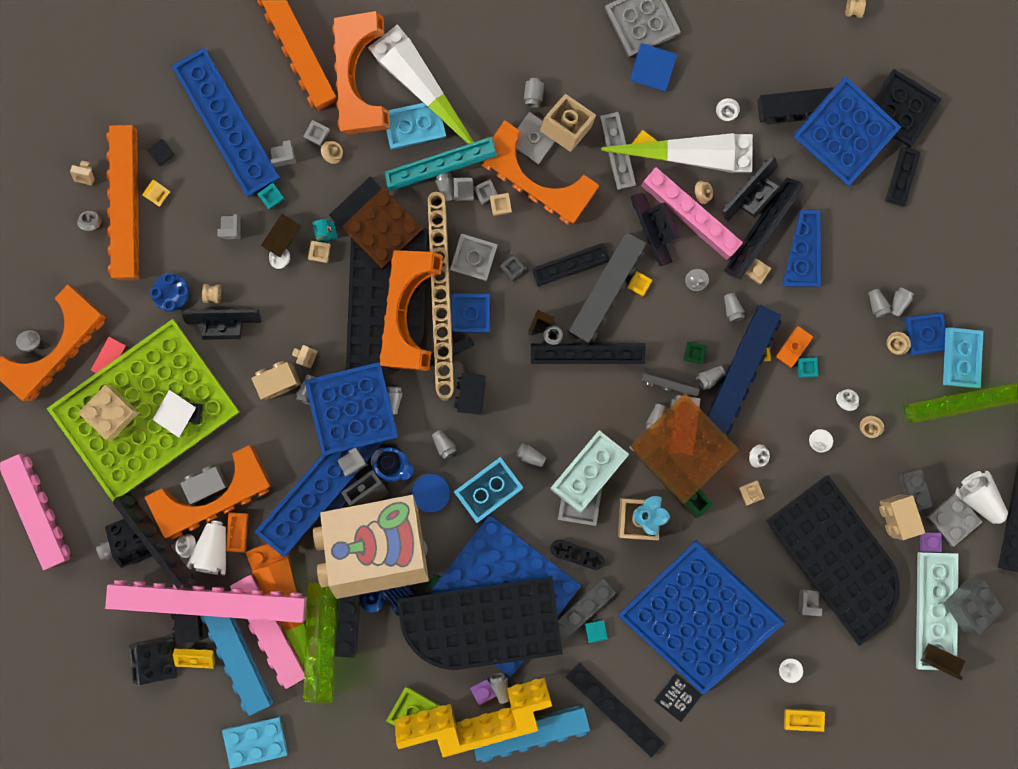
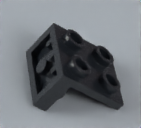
(125, 544)
(152, 662)

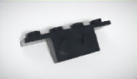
(755, 193)
(657, 226)
(221, 323)

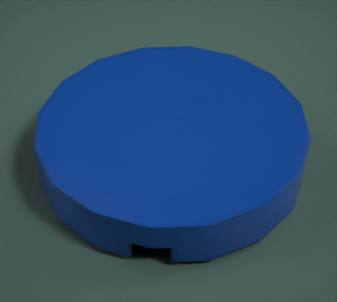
(431, 492)

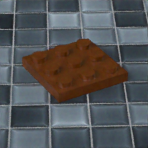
(382, 227)

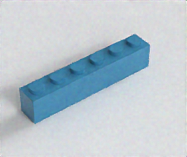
(238, 663)
(551, 727)

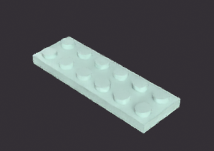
(935, 584)

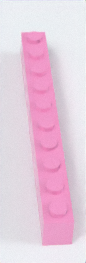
(206, 602)

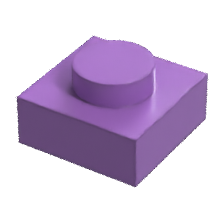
(931, 542)
(482, 691)

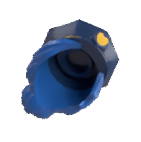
(391, 464)

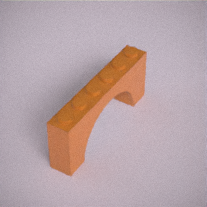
(351, 37)
(566, 201)
(407, 272)
(80, 322)
(176, 516)

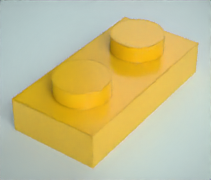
(194, 658)
(804, 720)

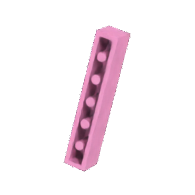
(691, 213)
(34, 511)
(274, 642)

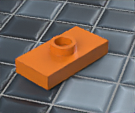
(794, 347)
(237, 532)

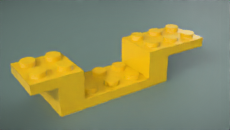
(478, 731)

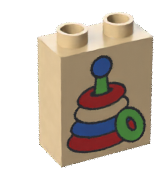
(371, 547)

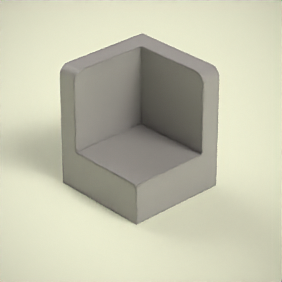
(283, 154)
(463, 189)
(230, 227)
(352, 462)
(809, 603)

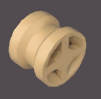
(855, 7)
(211, 293)

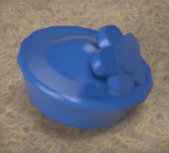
(372, 602)

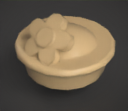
(332, 152)
(703, 192)
(898, 343)
(871, 426)

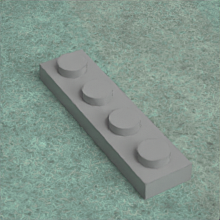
(620, 163)

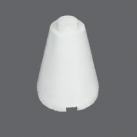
(983, 496)
(210, 550)

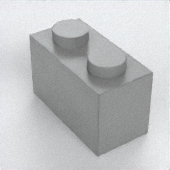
(204, 485)

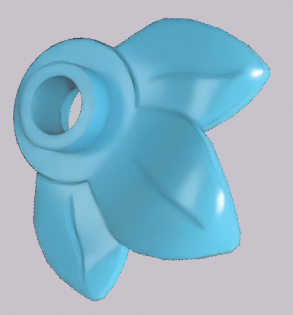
(653, 515)

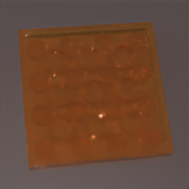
(683, 448)

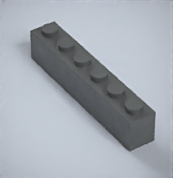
(607, 287)

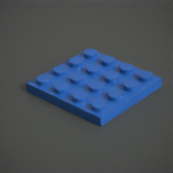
(846, 131)
(351, 408)

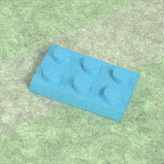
(414, 126)
(963, 358)
(255, 742)

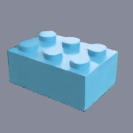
(488, 489)

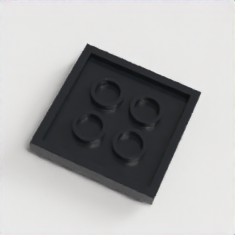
(907, 105)

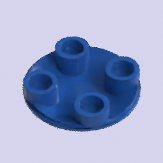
(170, 292)

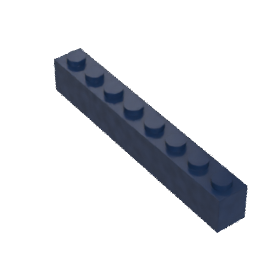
(743, 368)

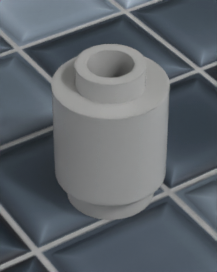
(533, 92)

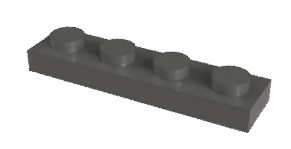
(584, 608)

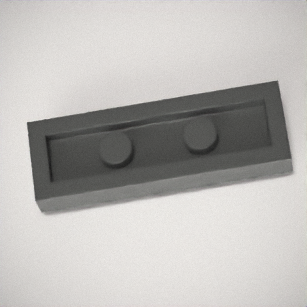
(669, 383)

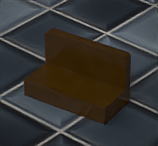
(281, 235)
(543, 318)
(943, 661)

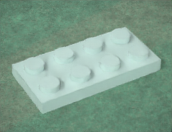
(589, 471)

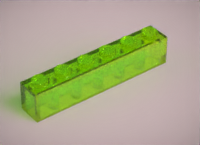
(961, 403)
(319, 644)

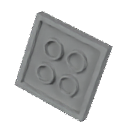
(641, 22)

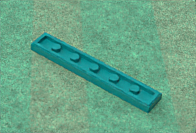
(441, 163)

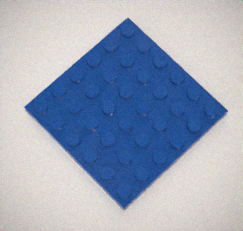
(499, 557)
(701, 617)

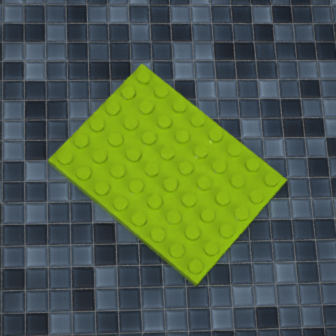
(144, 377)

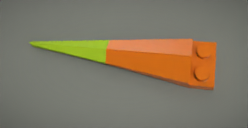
(276, 574)

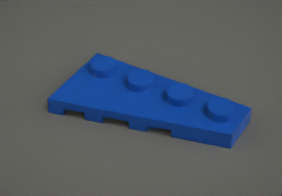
(804, 259)

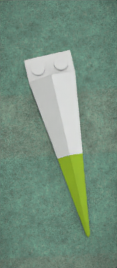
(403, 61)
(718, 152)

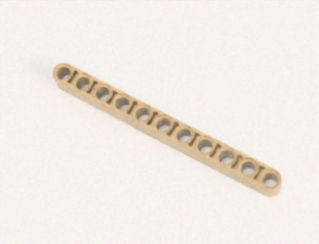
(444, 304)

